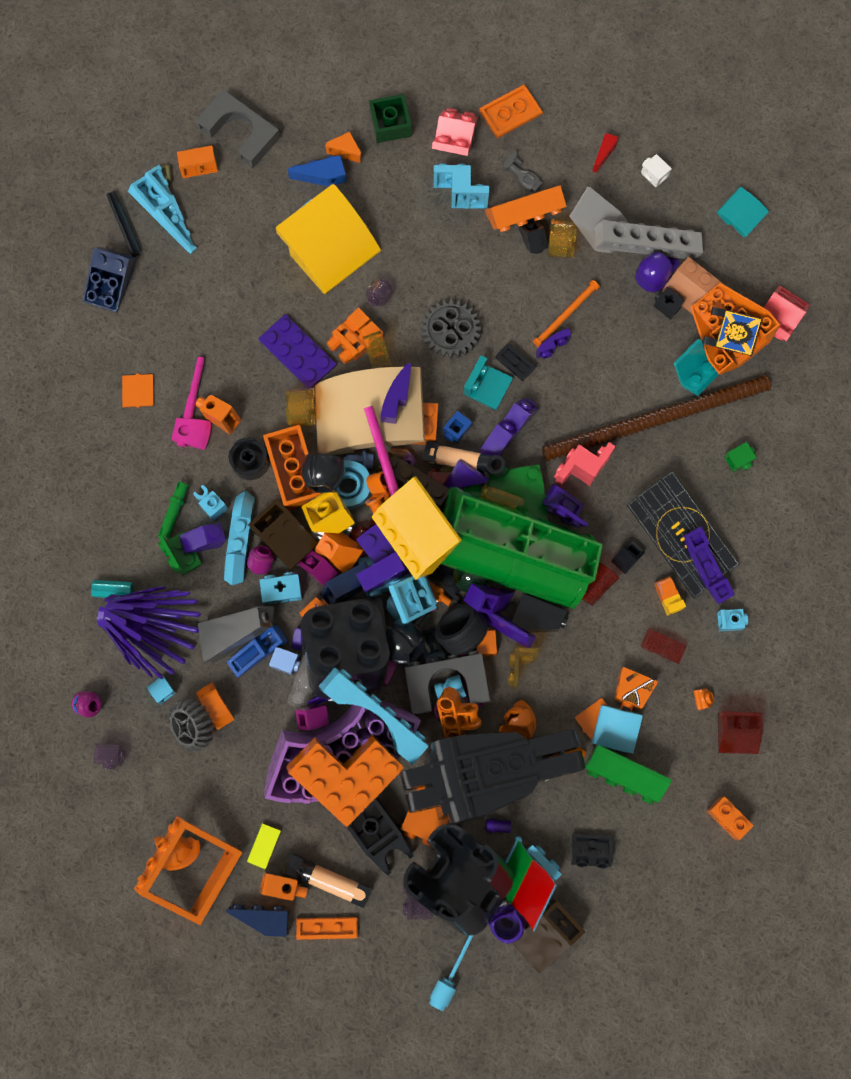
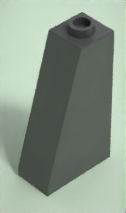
(230, 632)

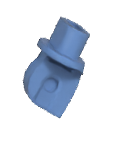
(365, 459)

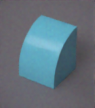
(161, 690)

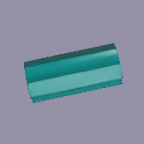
(105, 588)

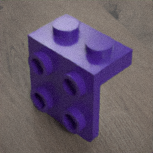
(564, 505)

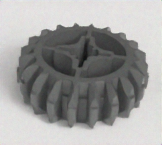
(191, 724)

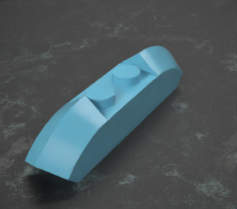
(239, 538)

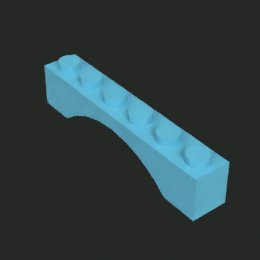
(344, 691)

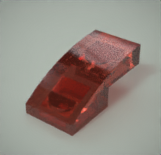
(663, 646)

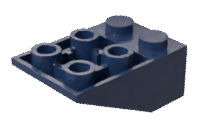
(108, 278)

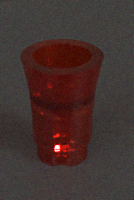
(604, 580)

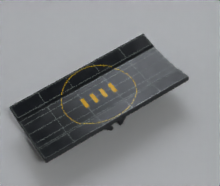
(669, 514)

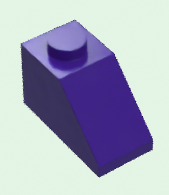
(202, 538)

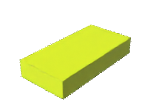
(264, 846)

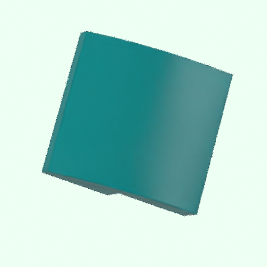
(742, 211)

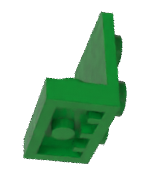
(178, 561)

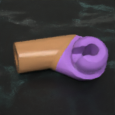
(404, 454)

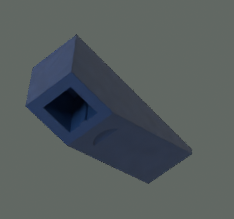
(267, 922)

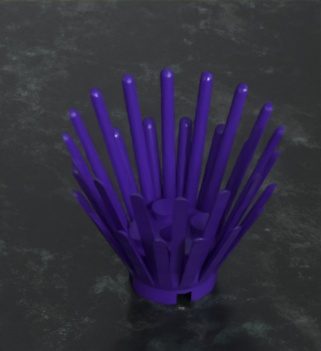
(128, 618)

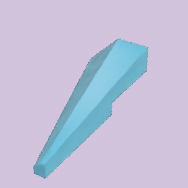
(157, 199)

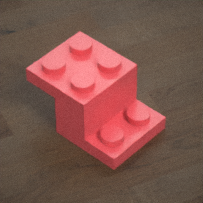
(455, 131)
(787, 310)
(583, 464)

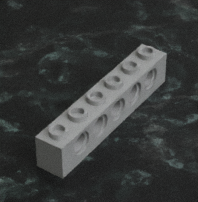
(647, 239)

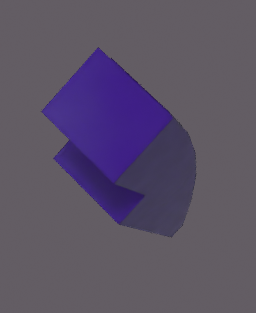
(396, 395)

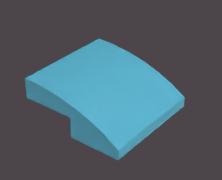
(617, 729)

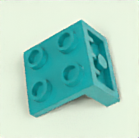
(694, 369)
(487, 384)

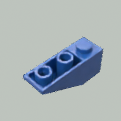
(320, 172)

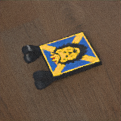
(737, 332)

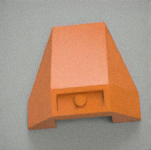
(709, 325)

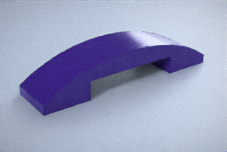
(706, 565)

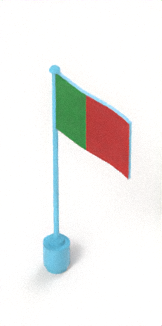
(528, 895)

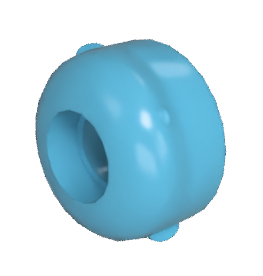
(359, 474)

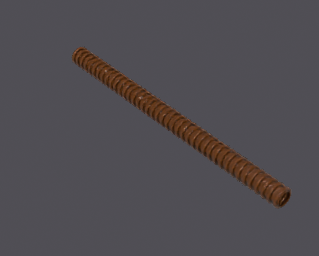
(656, 417)

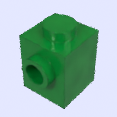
(741, 457)

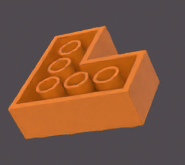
(348, 786)

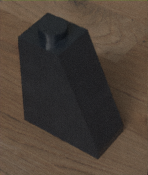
(539, 616)

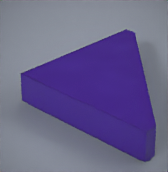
(464, 475)

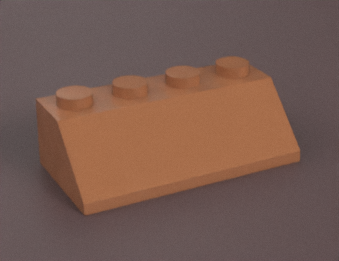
(691, 283)

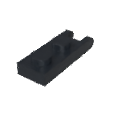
(444, 578)

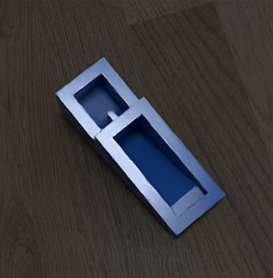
(257, 650)

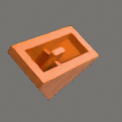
(345, 147)

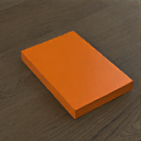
(510, 111)

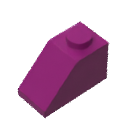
(318, 568)

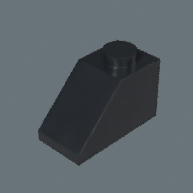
(533, 236)

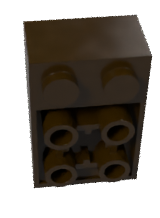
(283, 534)
(551, 937)

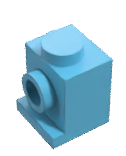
(725, 622)

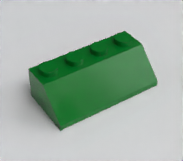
(627, 774)

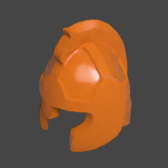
(521, 716)
(183, 854)

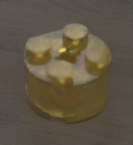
(562, 238)
(300, 407)

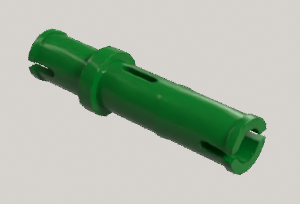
(173, 509)

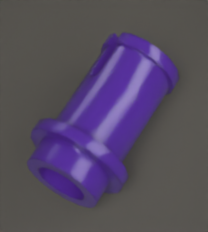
(498, 826)

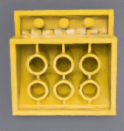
(328, 239)

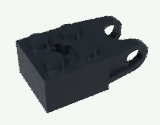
(380, 840)

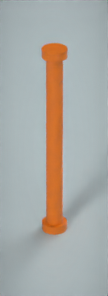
(593, 285)

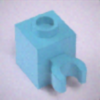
(211, 503)

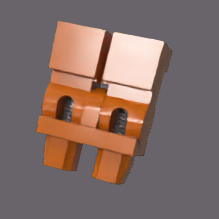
(350, 336)

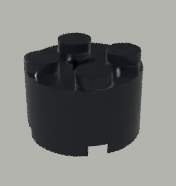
(238, 459)

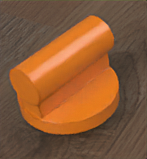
(703, 699)

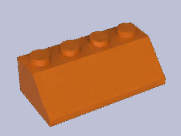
(525, 208)

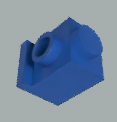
(457, 421)

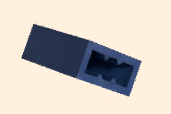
(343, 586)

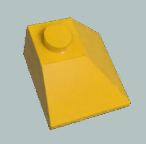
(328, 513)

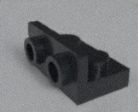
(592, 850)

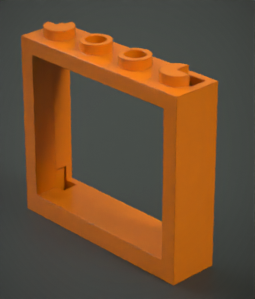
(213, 884)

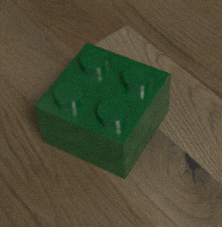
(390, 118)

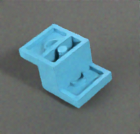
(459, 180)
(412, 597)

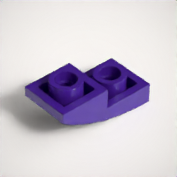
(548, 347)

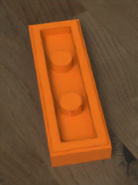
(327, 928)

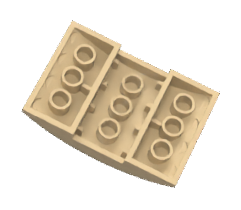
(342, 417)

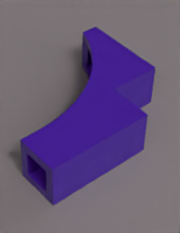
(509, 428)
(382, 572)

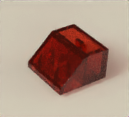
(739, 732)

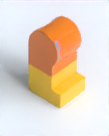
(669, 596)

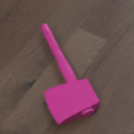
(188, 430)

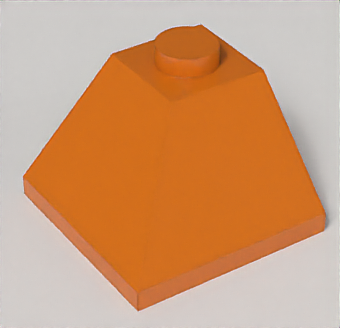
(339, 551)

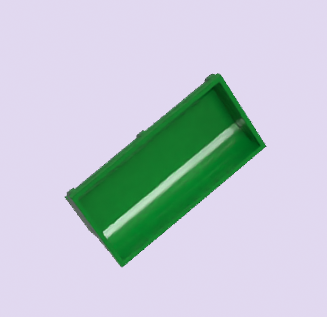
(520, 549)

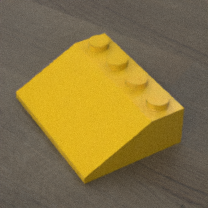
(416, 529)

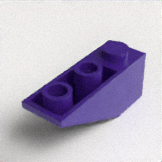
(487, 598)

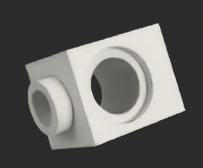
(655, 170)

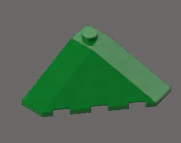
(523, 482)

